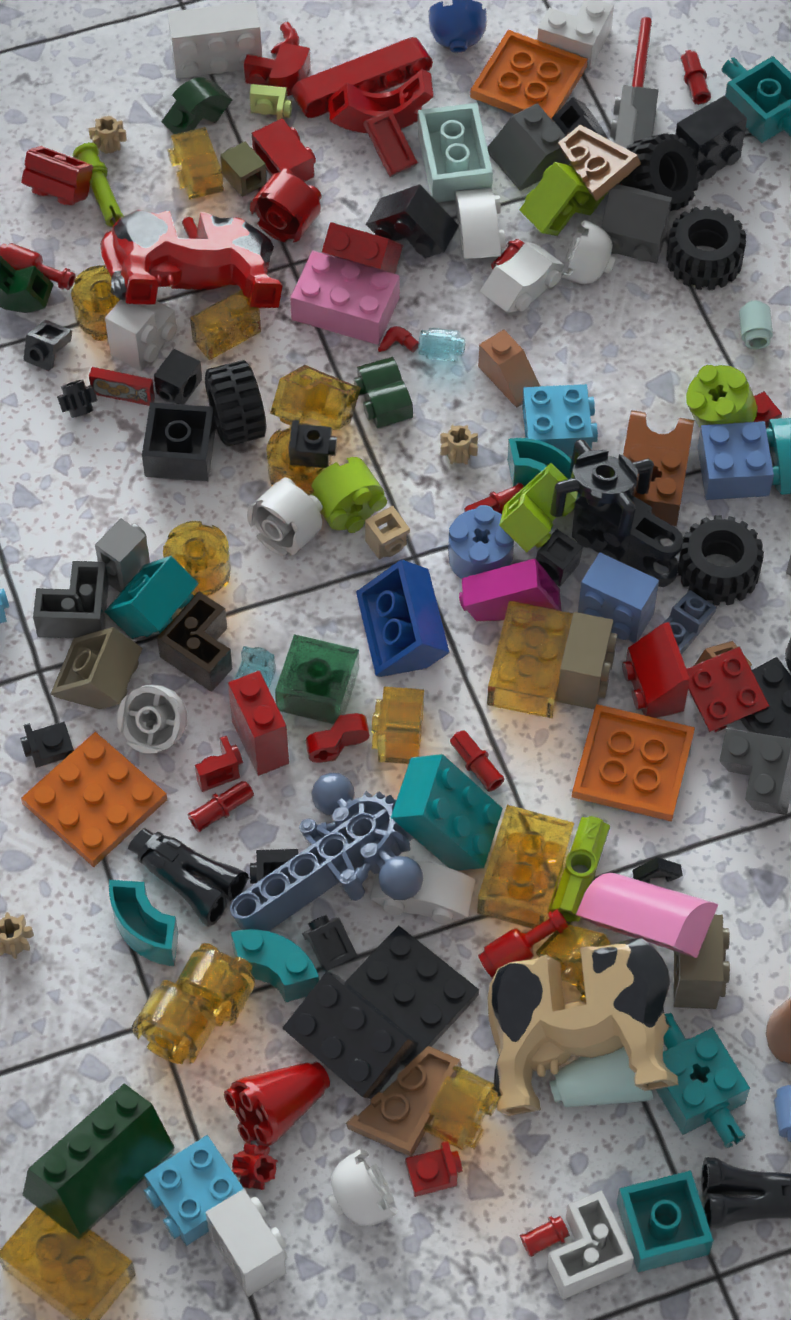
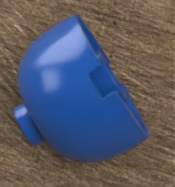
(457, 24)

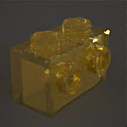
(196, 163)
(225, 325)

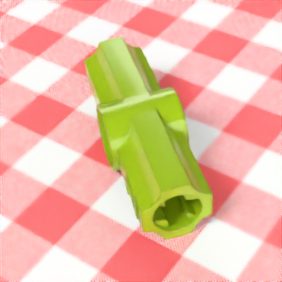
(584, 851)

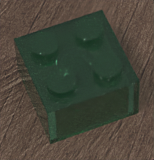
(317, 679)

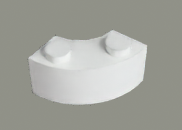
(479, 223)
(522, 278)
(443, 895)

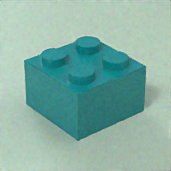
(152, 598)
(664, 1221)

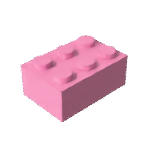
(345, 297)

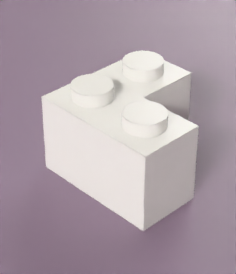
(580, 33)
(139, 331)
(596, 1254)

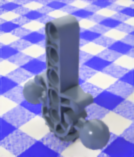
(337, 853)

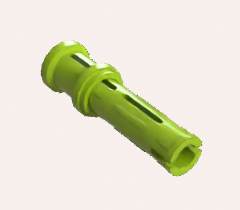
(89, 153)

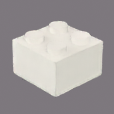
(246, 1241)

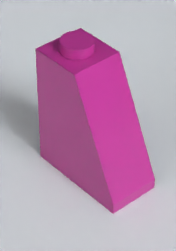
(525, 582)

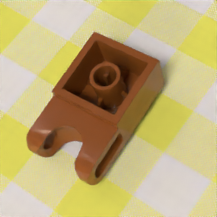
(670, 461)

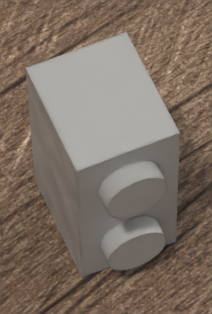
(124, 551)

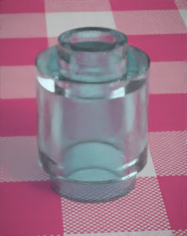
(441, 344)

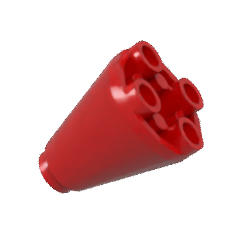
(275, 1100)

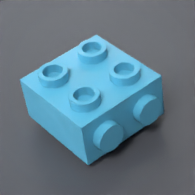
(559, 415)
(189, 1187)

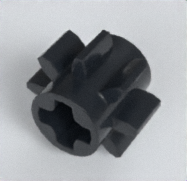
(77, 398)

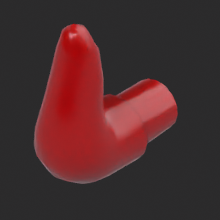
(289, 34)
(400, 335)

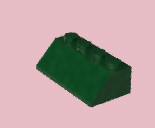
(98, 1162)

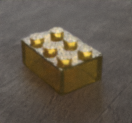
(529, 659)
(525, 867)
(66, 1272)

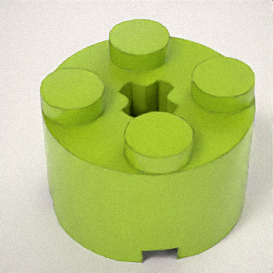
(721, 396)
(348, 494)

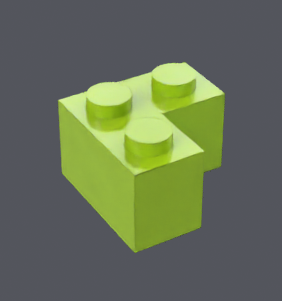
(557, 199)
(528, 514)

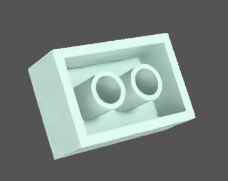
(454, 150)

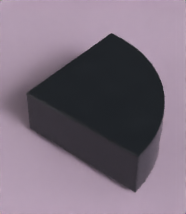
(658, 868)

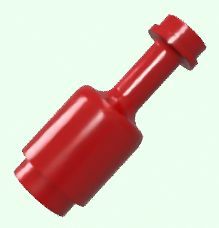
(22, 258)
(519, 946)

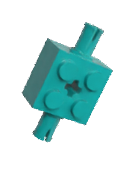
(761, 96)
(696, 1102)

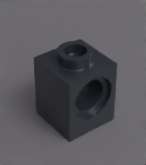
(177, 377)
(559, 556)

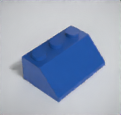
(402, 620)

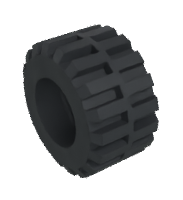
(664, 169)
(709, 229)
(236, 403)
(726, 539)

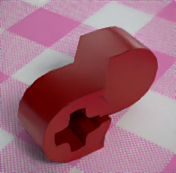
(346, 731)

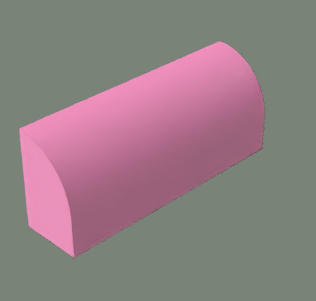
(648, 912)

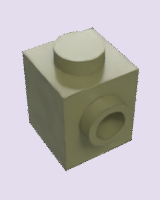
(243, 168)

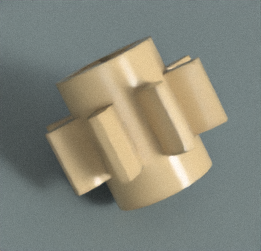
(108, 134)
(459, 444)
(17, 943)

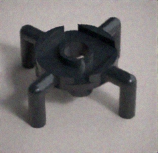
(616, 486)

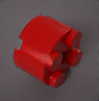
(286, 206)

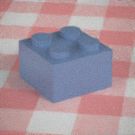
(735, 460)
(619, 594)

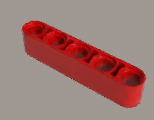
(370, 73)

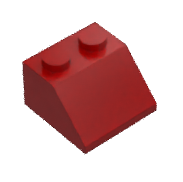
(657, 673)

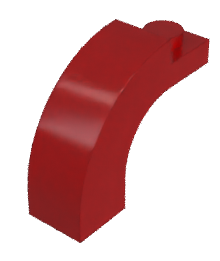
(352, 106)

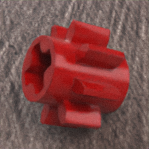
(254, 1166)

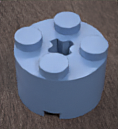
(478, 542)

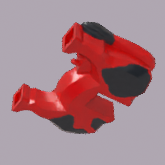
(147, 254)

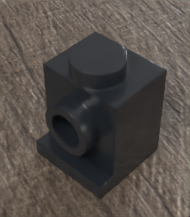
(311, 445)

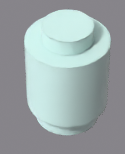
(756, 324)

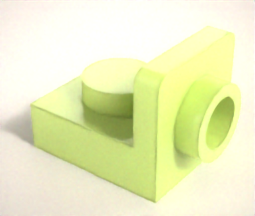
(270, 101)

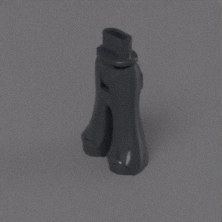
(176, 863)
(724, 1179)

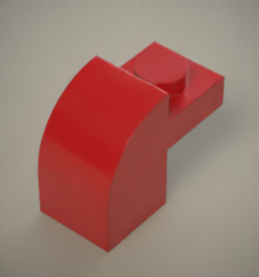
(285, 71)

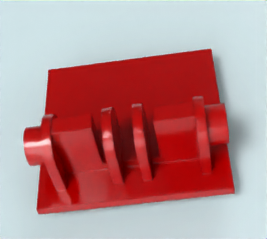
(725, 689)

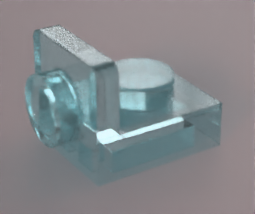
(257, 659)

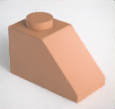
(506, 366)

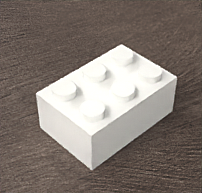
(214, 38)

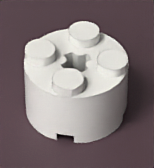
(285, 517)

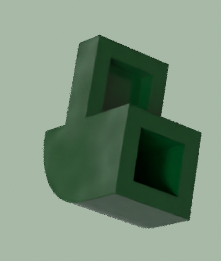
(196, 101)
(23, 289)

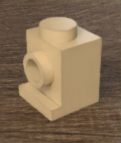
(389, 539)

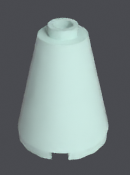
(598, 1081)

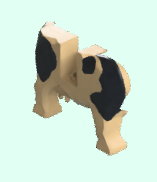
(540, 1032)

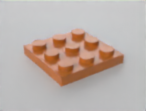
(526, 74)
(633, 762)
(94, 799)

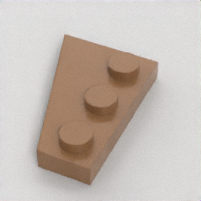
(597, 160)
(401, 1110)

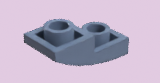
(689, 618)

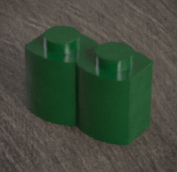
(384, 392)

